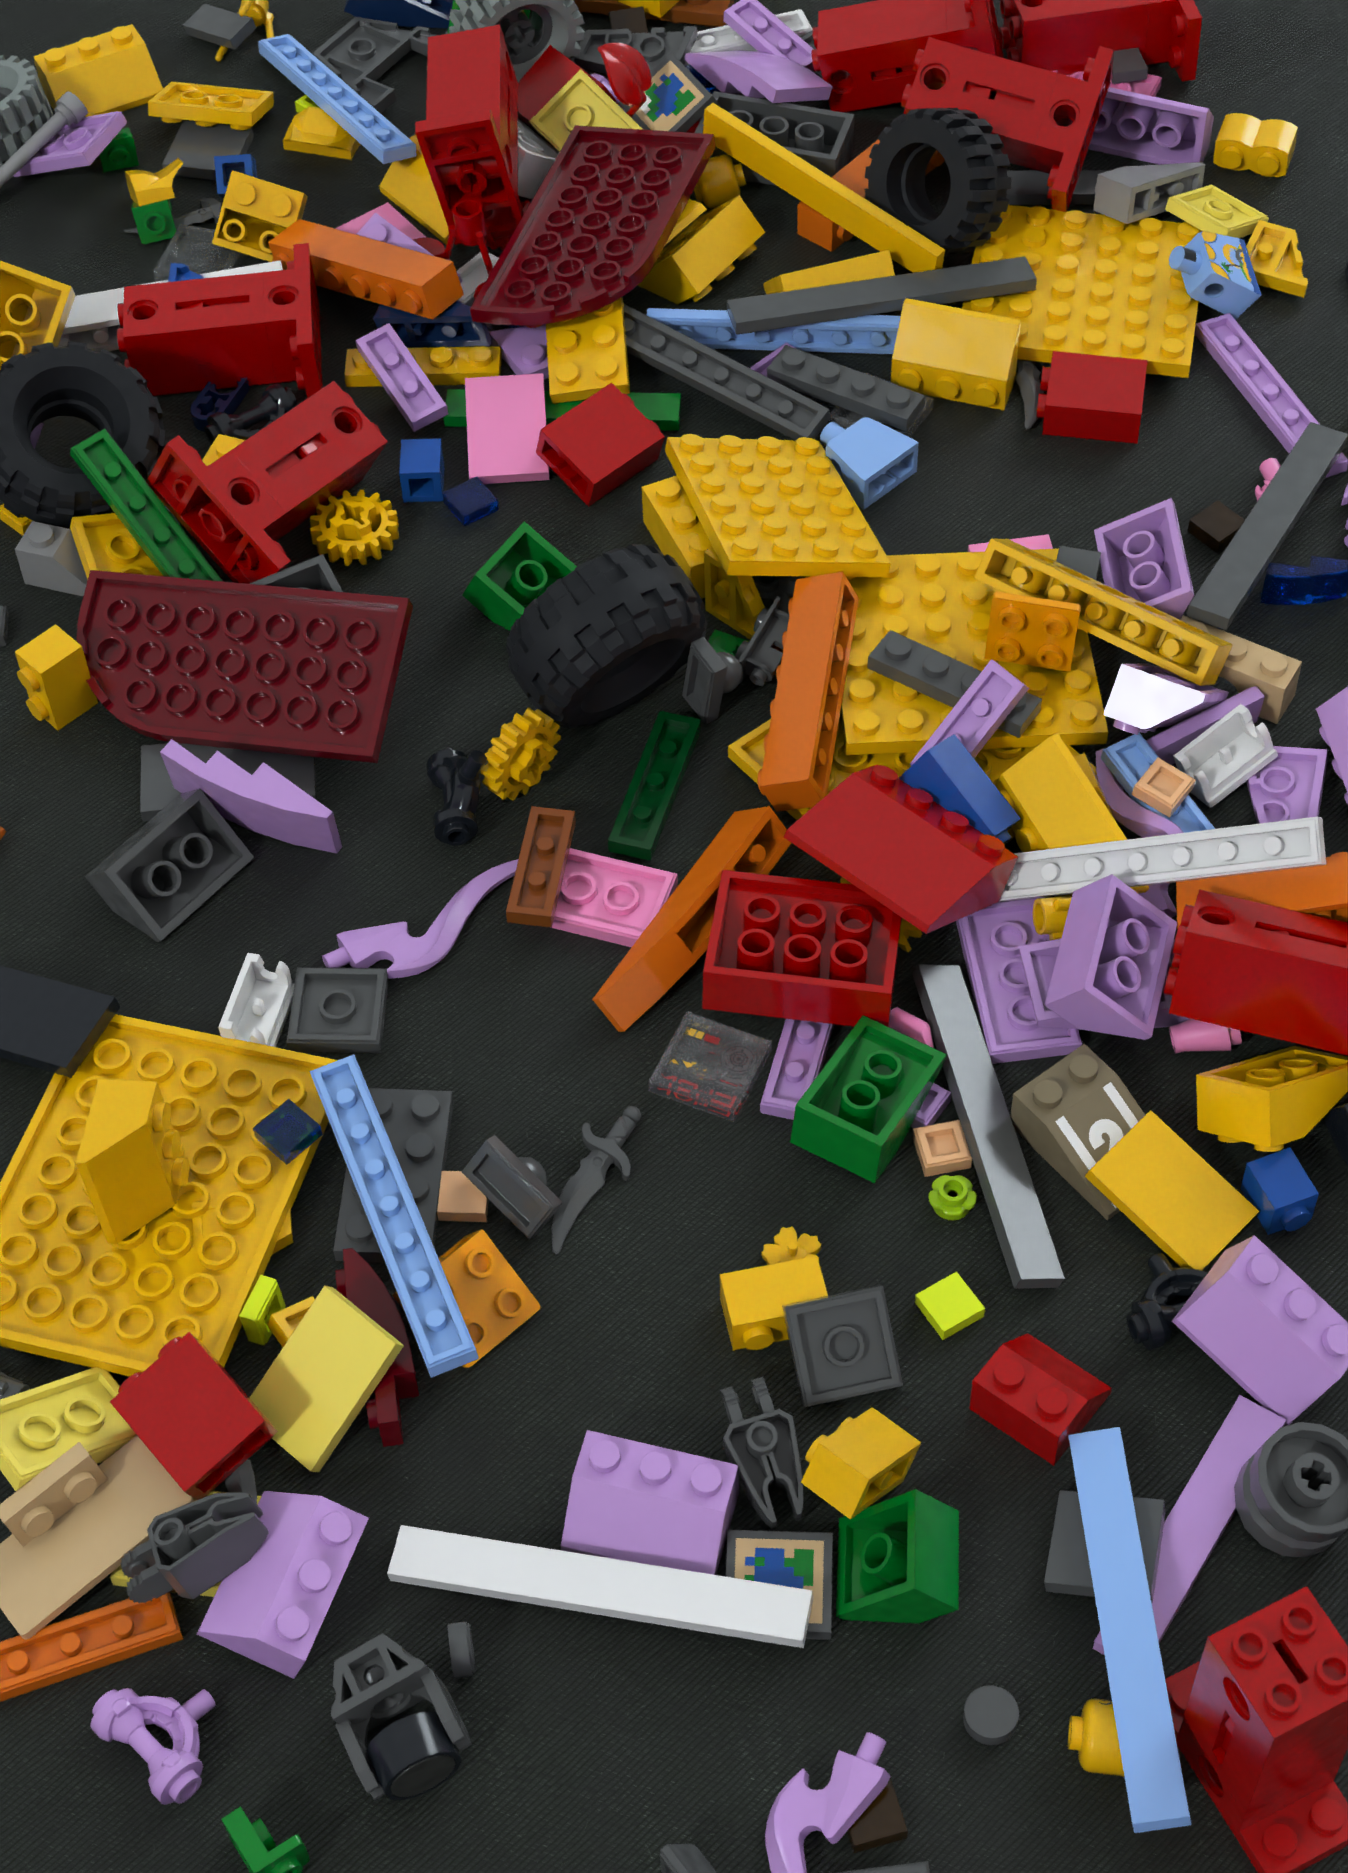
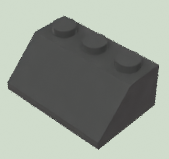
(170, 865)

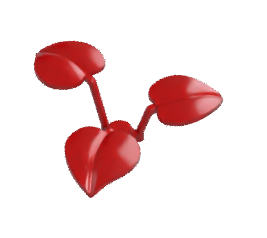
(628, 75)
(471, 230)

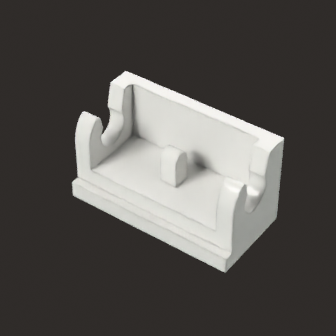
(1226, 755)
(258, 1003)

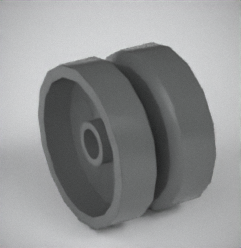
(1296, 1490)

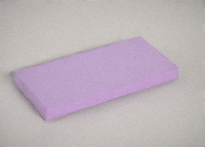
(999, 984)

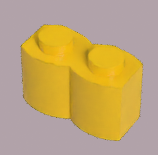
(1255, 144)

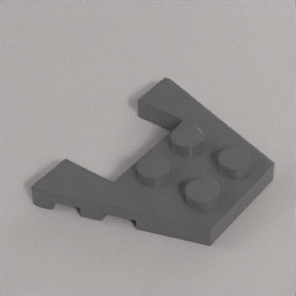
(366, 51)

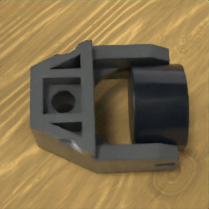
(412, 1752)

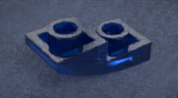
(1297, 585)

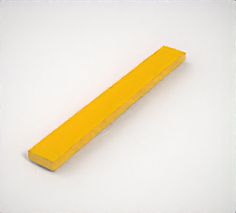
(821, 192)

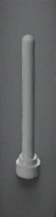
(68, 111)

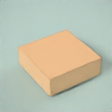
(1163, 787)
(942, 1148)
(460, 1199)

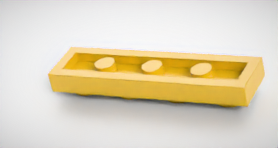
(439, 364)

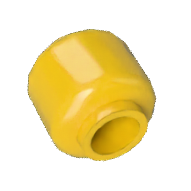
(719, 181)
(1096, 1738)

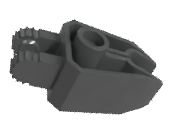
(764, 1451)
(195, 1547)

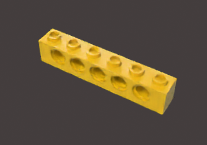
(1107, 612)

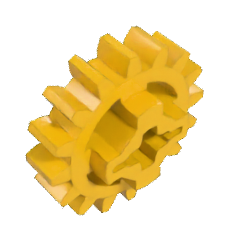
(354, 527)
(520, 754)

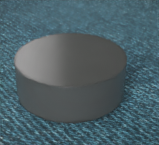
(461, 1649)
(991, 1715)

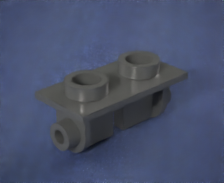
(758, 656)

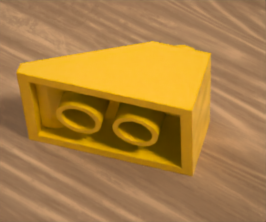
(1270, 1096)

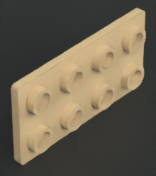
(76, 1527)

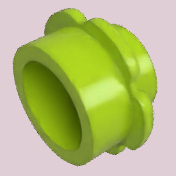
(952, 1207)

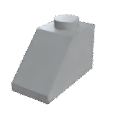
(51, 559)

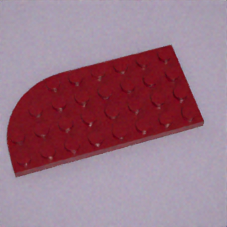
(593, 224)
(244, 662)

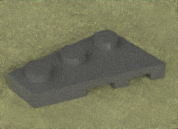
(652, 46)

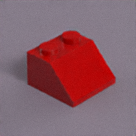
(1036, 1396)

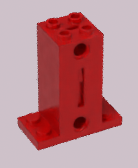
(1068, 32)
(873, 45)
(1036, 112)
(473, 126)
(226, 330)
(268, 481)
(1262, 971)
(1270, 1731)

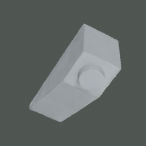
(1144, 190)

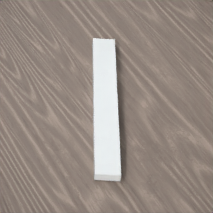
(1170, 858)
(602, 1586)

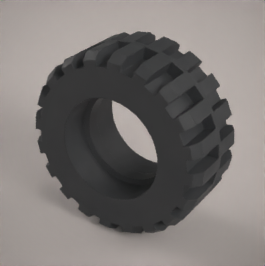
(974, 167)

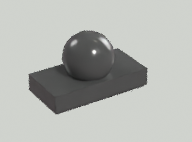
(708, 678)
(513, 1185)

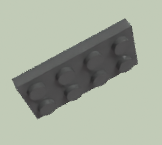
(419, 1134)

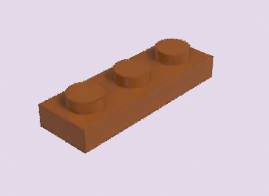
(541, 867)

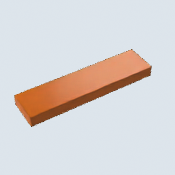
(86, 1643)

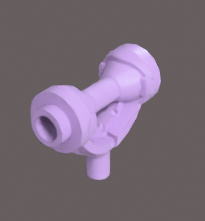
(173, 1772)

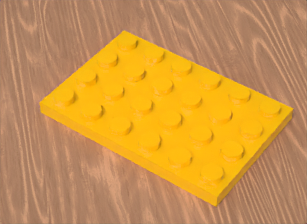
(775, 507)

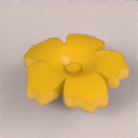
(788, 1248)

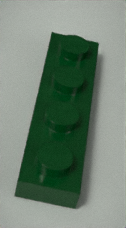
(654, 785)

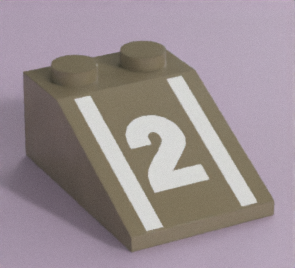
(1075, 1118)

